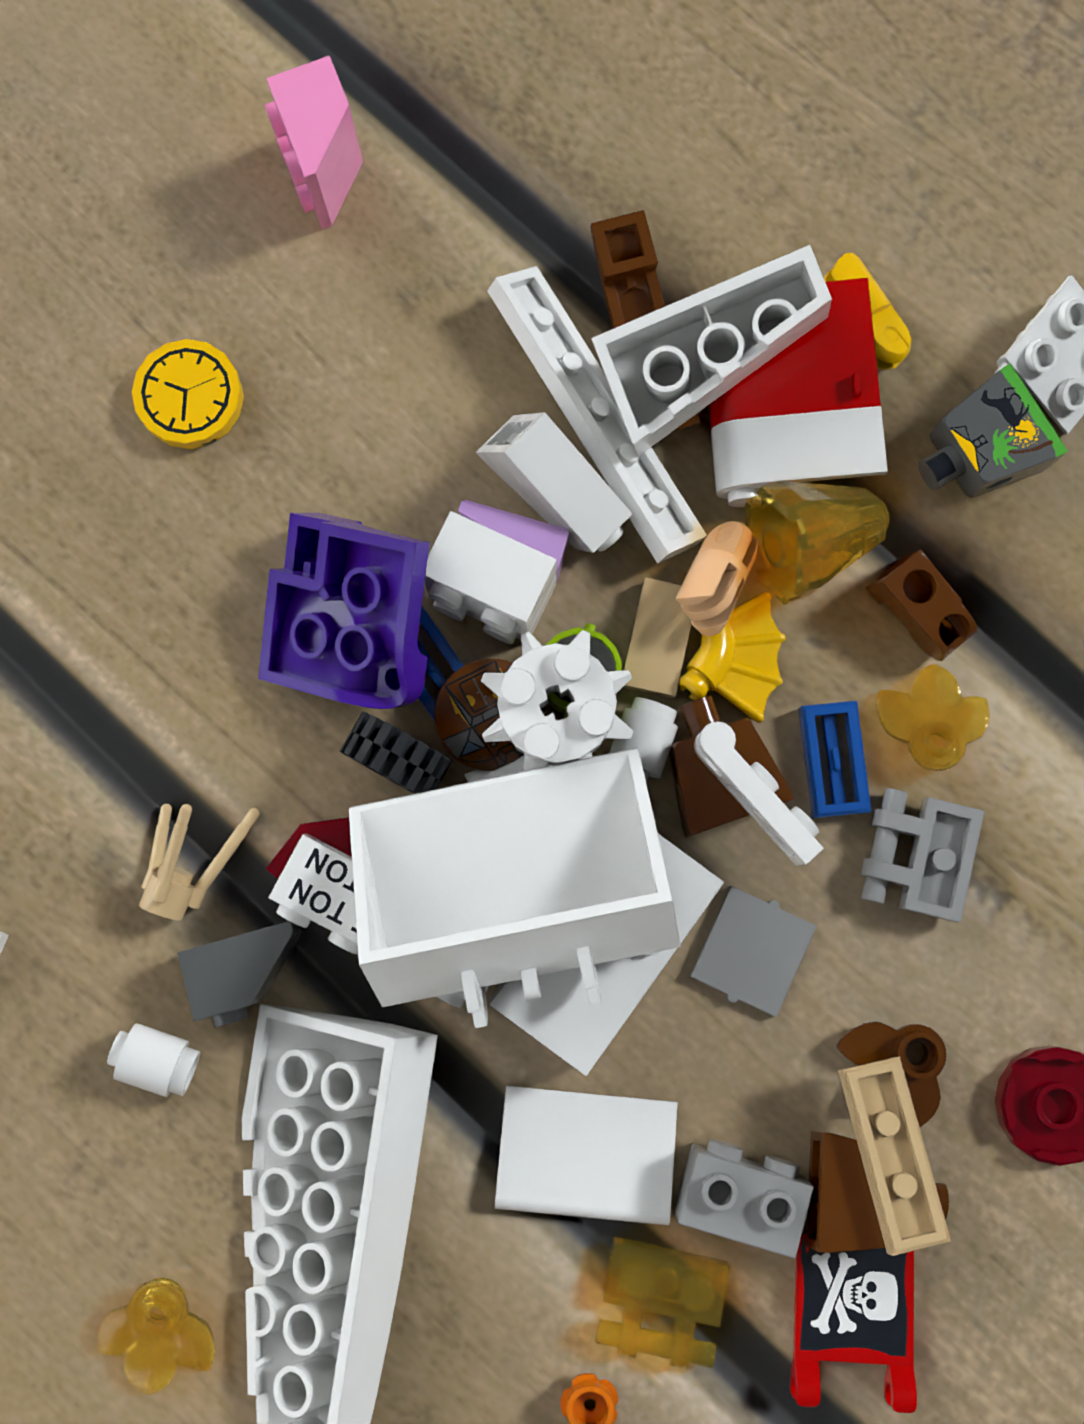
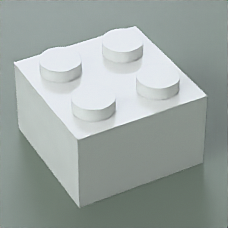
(488, 578)

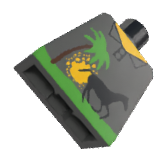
(992, 439)

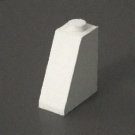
(556, 480)

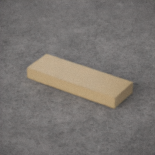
(894, 1156)

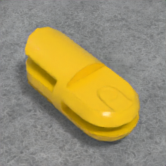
(890, 332)

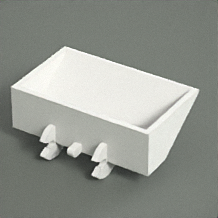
(509, 881)

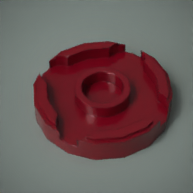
(1043, 1104)

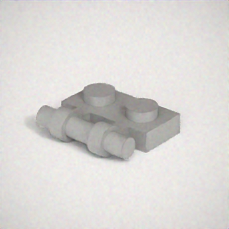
(939, 858)

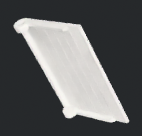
(586, 1155)

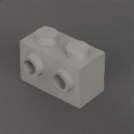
(744, 1198)

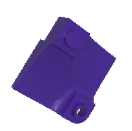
(346, 613)

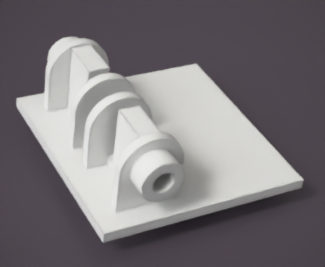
(1051, 355)

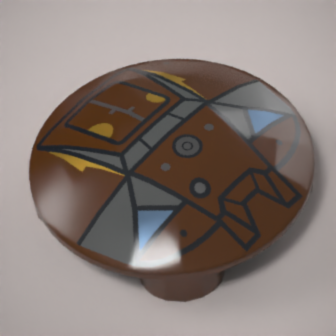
(466, 711)

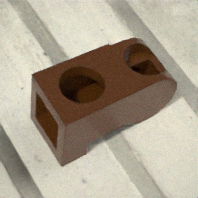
(924, 605)

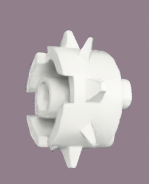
(562, 670)

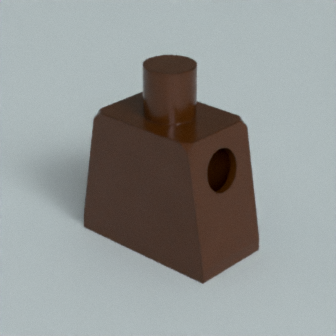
(700, 795)
(841, 1203)

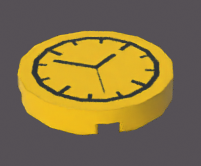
(187, 393)

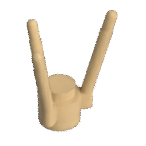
(169, 887)

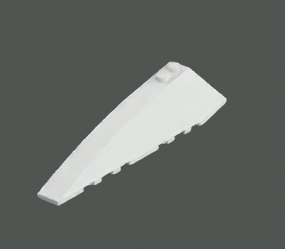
(331, 1196)

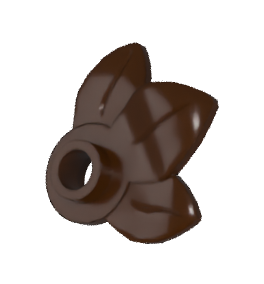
(879, 1041)

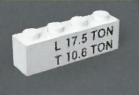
(321, 889)

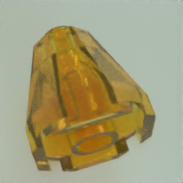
(812, 533)

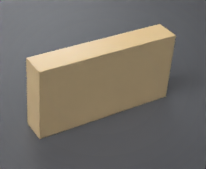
(658, 640)

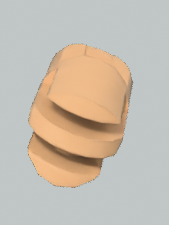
(718, 576)

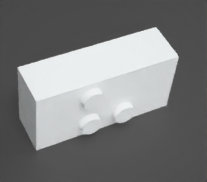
(563, 1014)

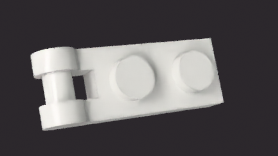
(755, 791)

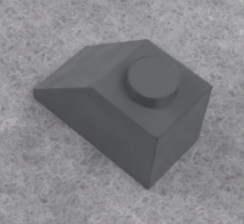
(235, 971)

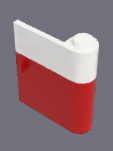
(807, 408)

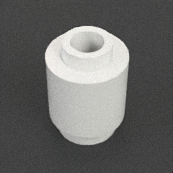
(652, 734)
(153, 1060)

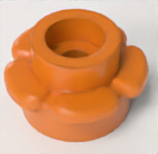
(589, 1387)

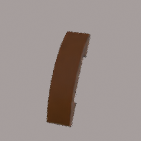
(629, 271)

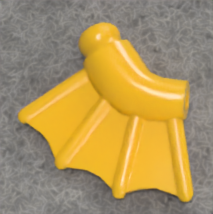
(739, 659)

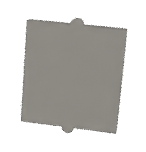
(753, 951)

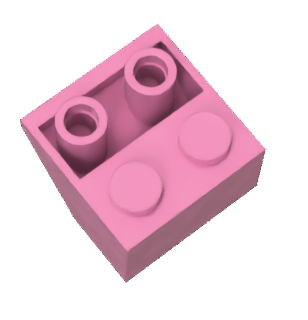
(315, 135)

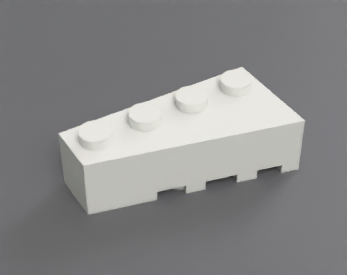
(705, 344)

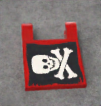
(854, 1312)

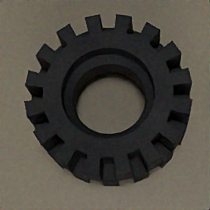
(395, 754)

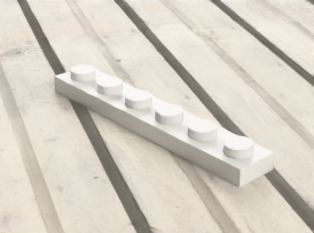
(592, 411)

